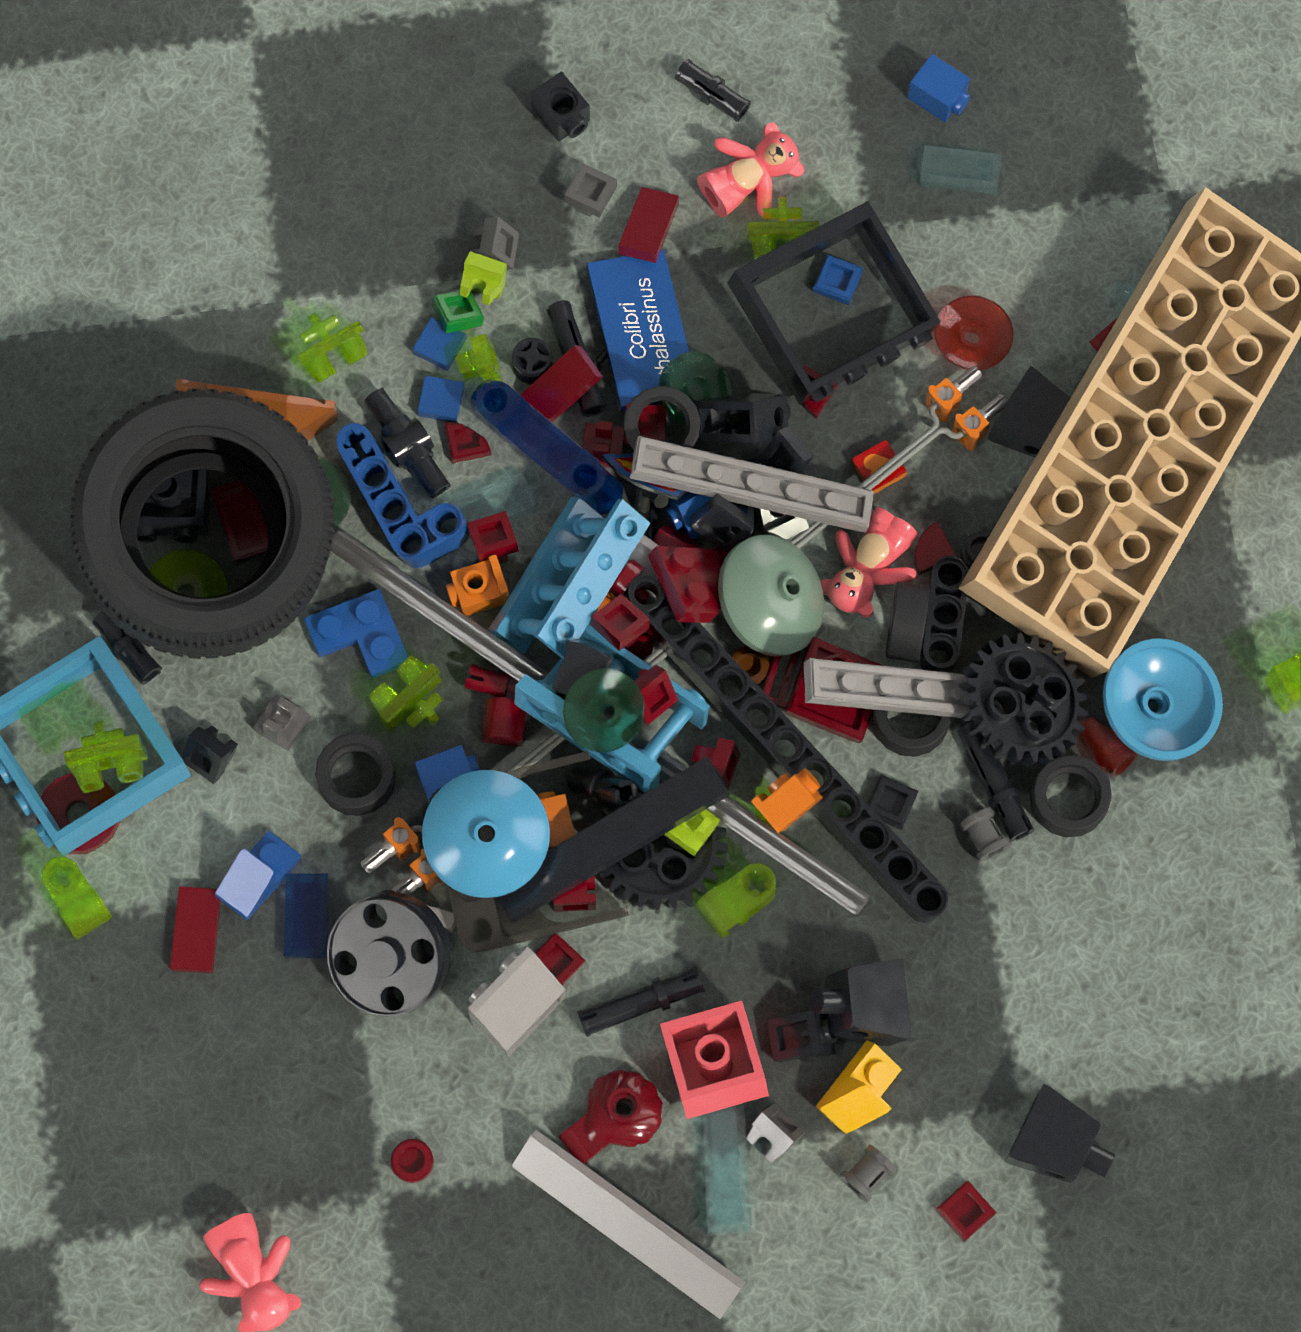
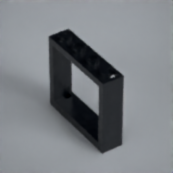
(890, 264)

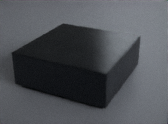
(892, 801)

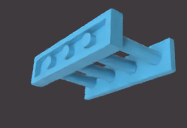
(569, 576)
(629, 763)

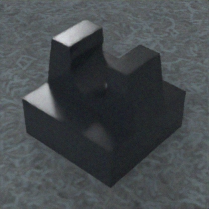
(207, 754)

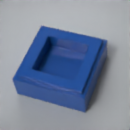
(838, 279)
(438, 346)
(441, 399)

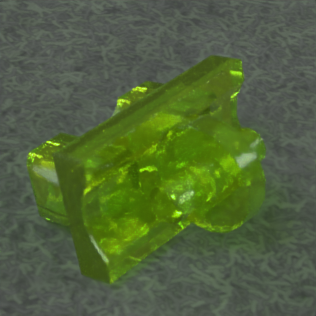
(765, 233)
(315, 358)
(420, 683)
(105, 751)

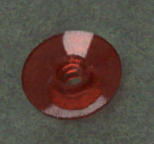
(979, 317)

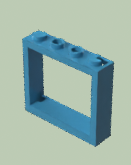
(51, 683)

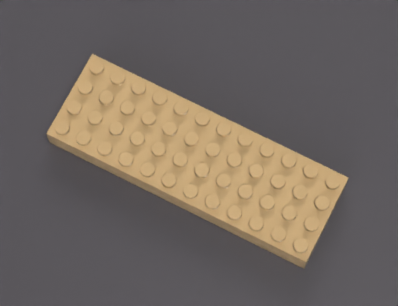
(1144, 436)

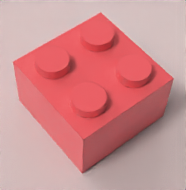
(714, 1059)

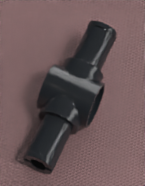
(407, 442)

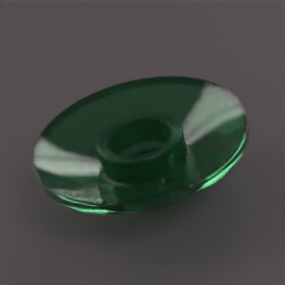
(589, 699)

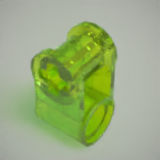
(732, 900)
(77, 901)

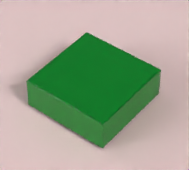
(457, 312)

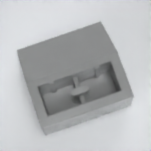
(515, 1001)

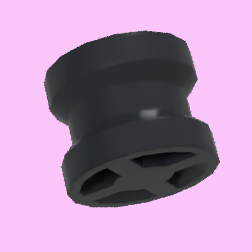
(531, 351)

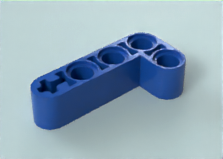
(390, 494)

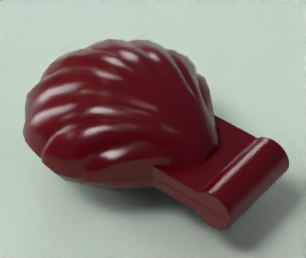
(607, 1127)

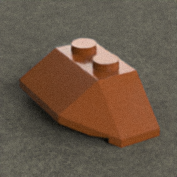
(305, 413)

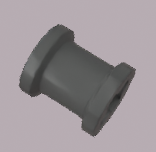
(985, 834)
(868, 1173)

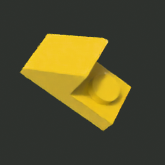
(858, 1090)

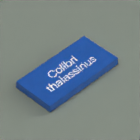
(636, 321)

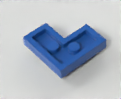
(364, 622)

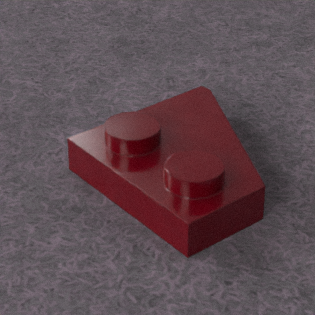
(688, 581)

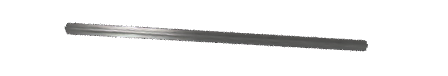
(517, 666)

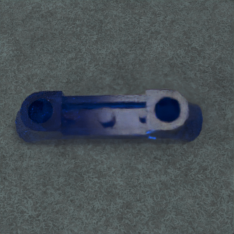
(546, 445)

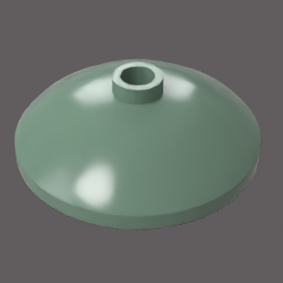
(757, 598)

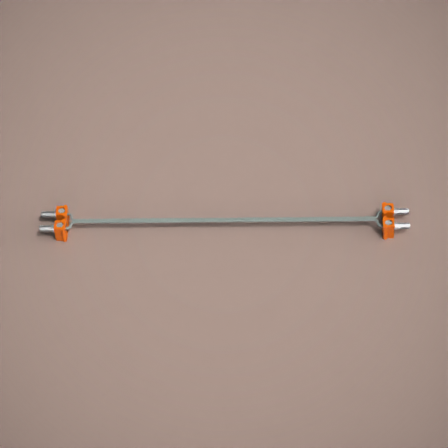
(940, 400)

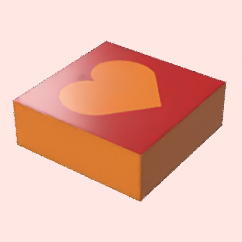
(875, 458)

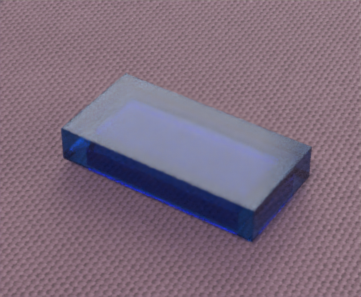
(306, 915)

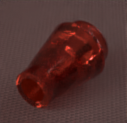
(1106, 747)

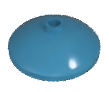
(1179, 684)
(453, 840)

